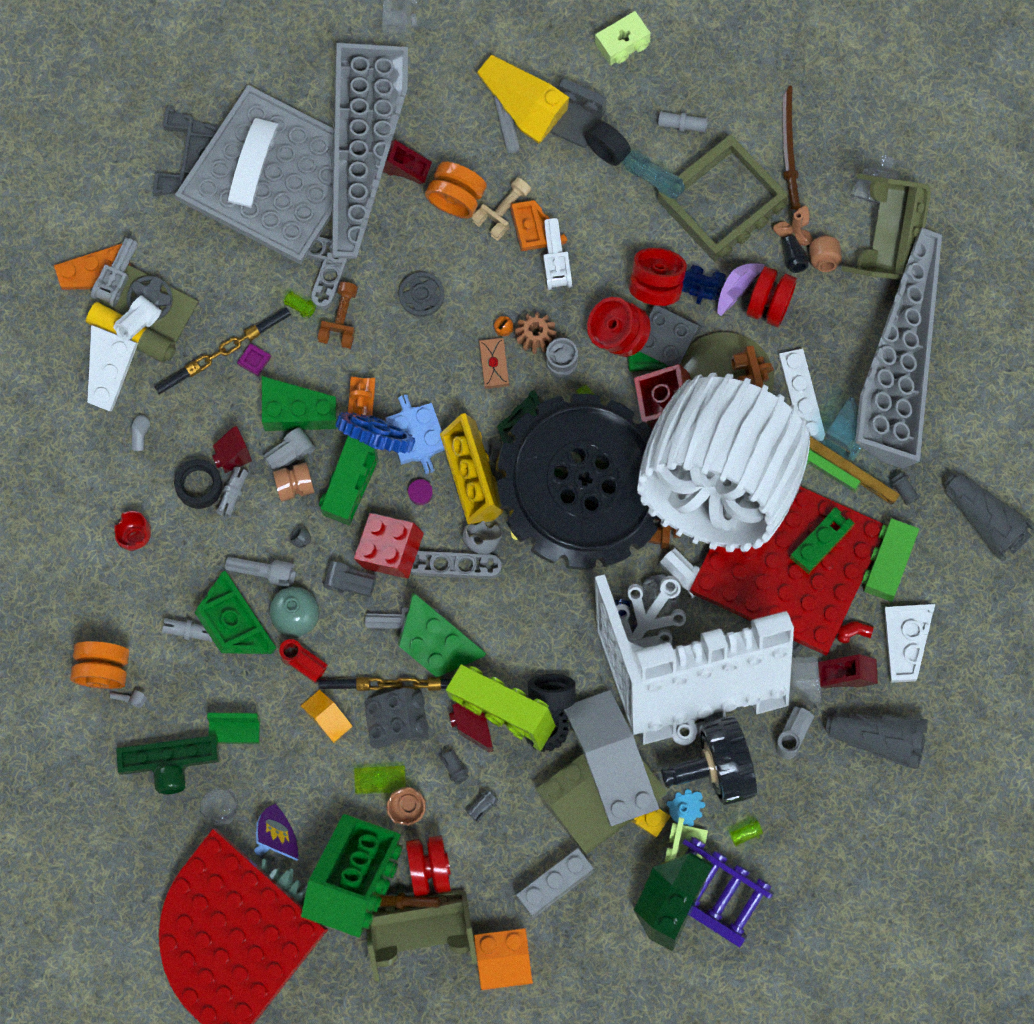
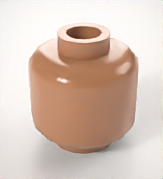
(825, 253)

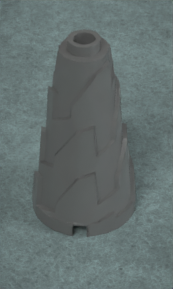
(995, 521)
(884, 735)

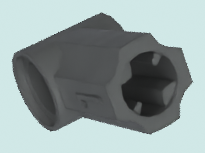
(346, 579)

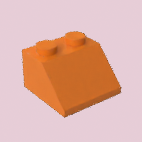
(503, 959)

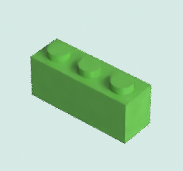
(890, 559)

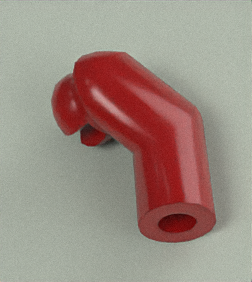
(853, 628)

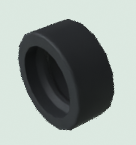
(607, 143)
(185, 470)
(553, 689)

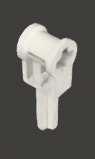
(556, 260)

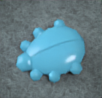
(686, 807)

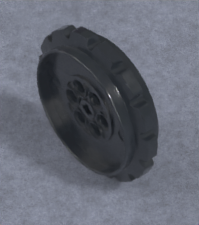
(534, 492)

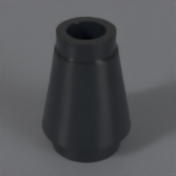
(795, 256)

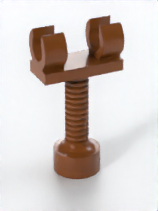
(347, 291)

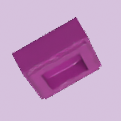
(254, 359)

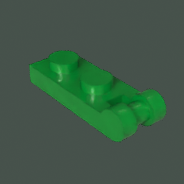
(821, 541)

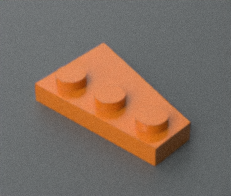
(85, 270)

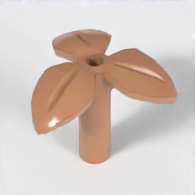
(800, 219)

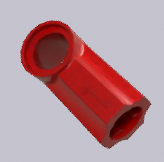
(304, 661)

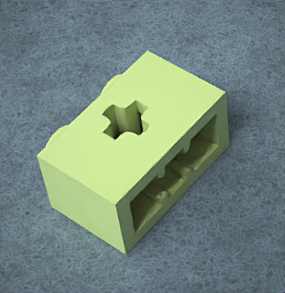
(627, 28)

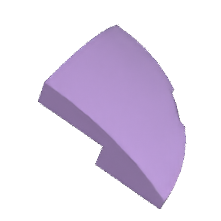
(737, 284)

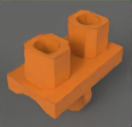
(361, 396)

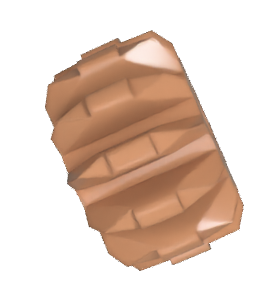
(526, 335)

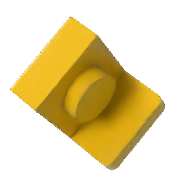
(652, 822)

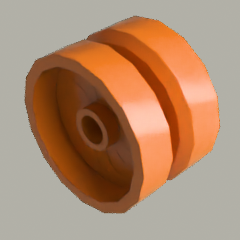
(455, 189)
(99, 665)

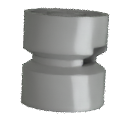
(562, 358)

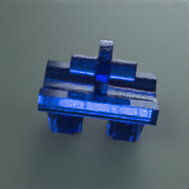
(703, 286)

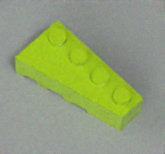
(502, 705)

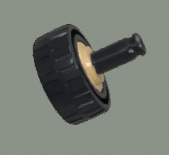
(723, 761)

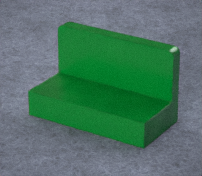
(235, 727)

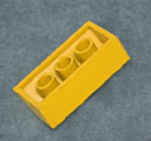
(471, 470)

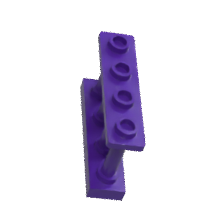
(713, 916)

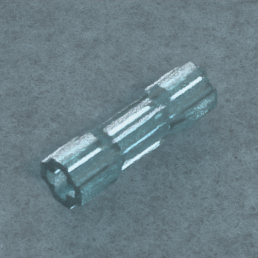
(665, 181)

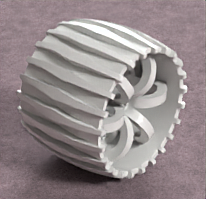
(724, 462)

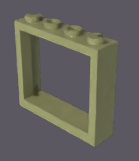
(742, 232)

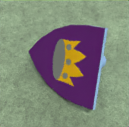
(275, 833)

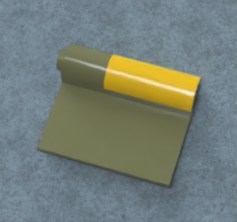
(159, 338)

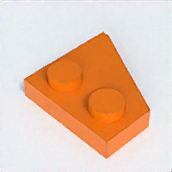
(530, 225)

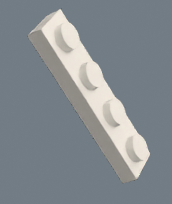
(801, 391)

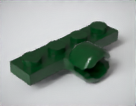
(168, 760)

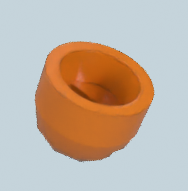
(508, 327)

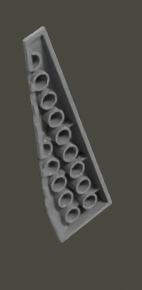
(367, 107)
(897, 381)

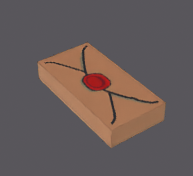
(494, 363)

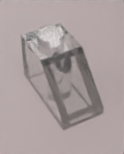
(806, 681)

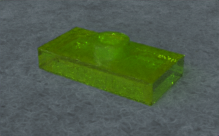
(379, 779)

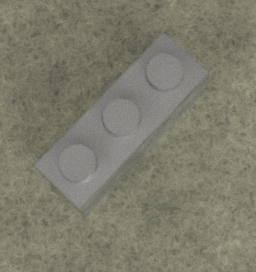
(555, 883)

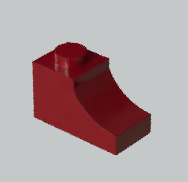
(406, 163)
(848, 672)

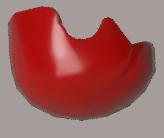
(132, 522)

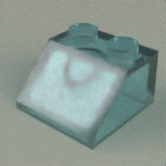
(842, 432)

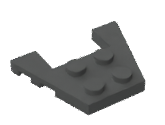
(197, 140)

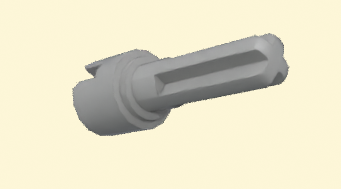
(278, 572)

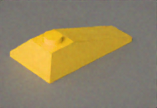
(528, 100)

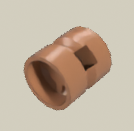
(293, 482)

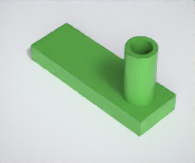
(833, 471)

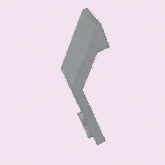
(612, 757)

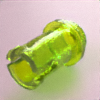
(300, 304)
(746, 832)

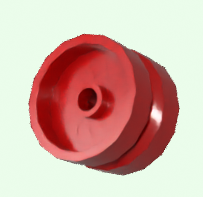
(657, 276)
(769, 296)
(618, 326)
(428, 866)

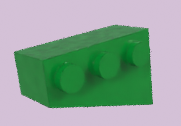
(294, 407)
(349, 481)

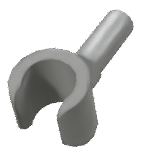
(137, 698)

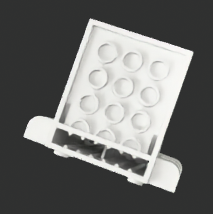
(695, 681)

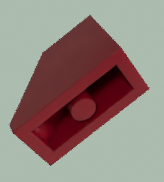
(231, 451)
(471, 726)

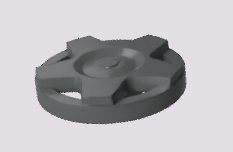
(152, 293)
(421, 294)

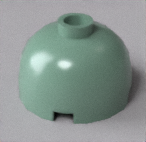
(294, 611)

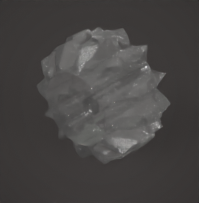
(650, 594)

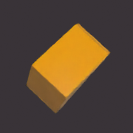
(326, 715)

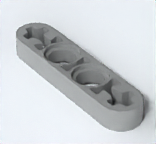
(453, 565)

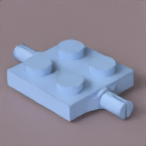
(425, 429)

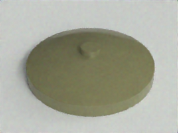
(714, 353)

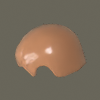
(406, 799)

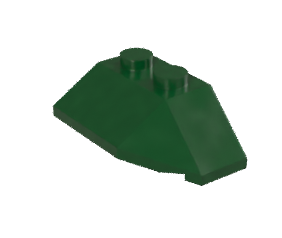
(671, 897)

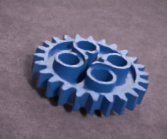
(375, 432)

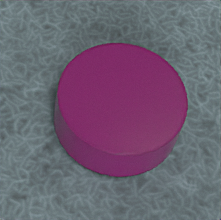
(420, 492)

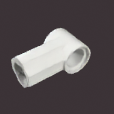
(140, 314)
(680, 568)

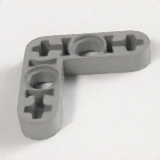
(329, 264)

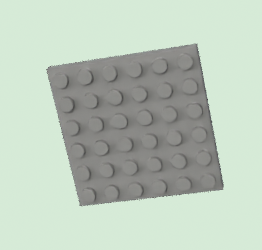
(293, 186)

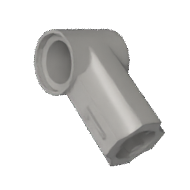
(293, 448)
(794, 731)

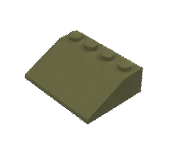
(577, 806)

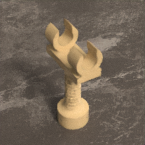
(520, 188)

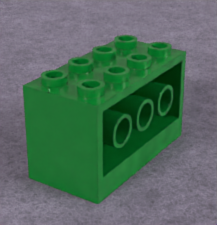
(352, 876)

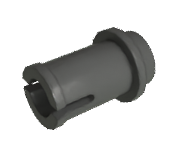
(904, 488)
(454, 767)
(482, 805)

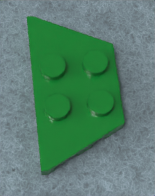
(231, 620)
(435, 640)

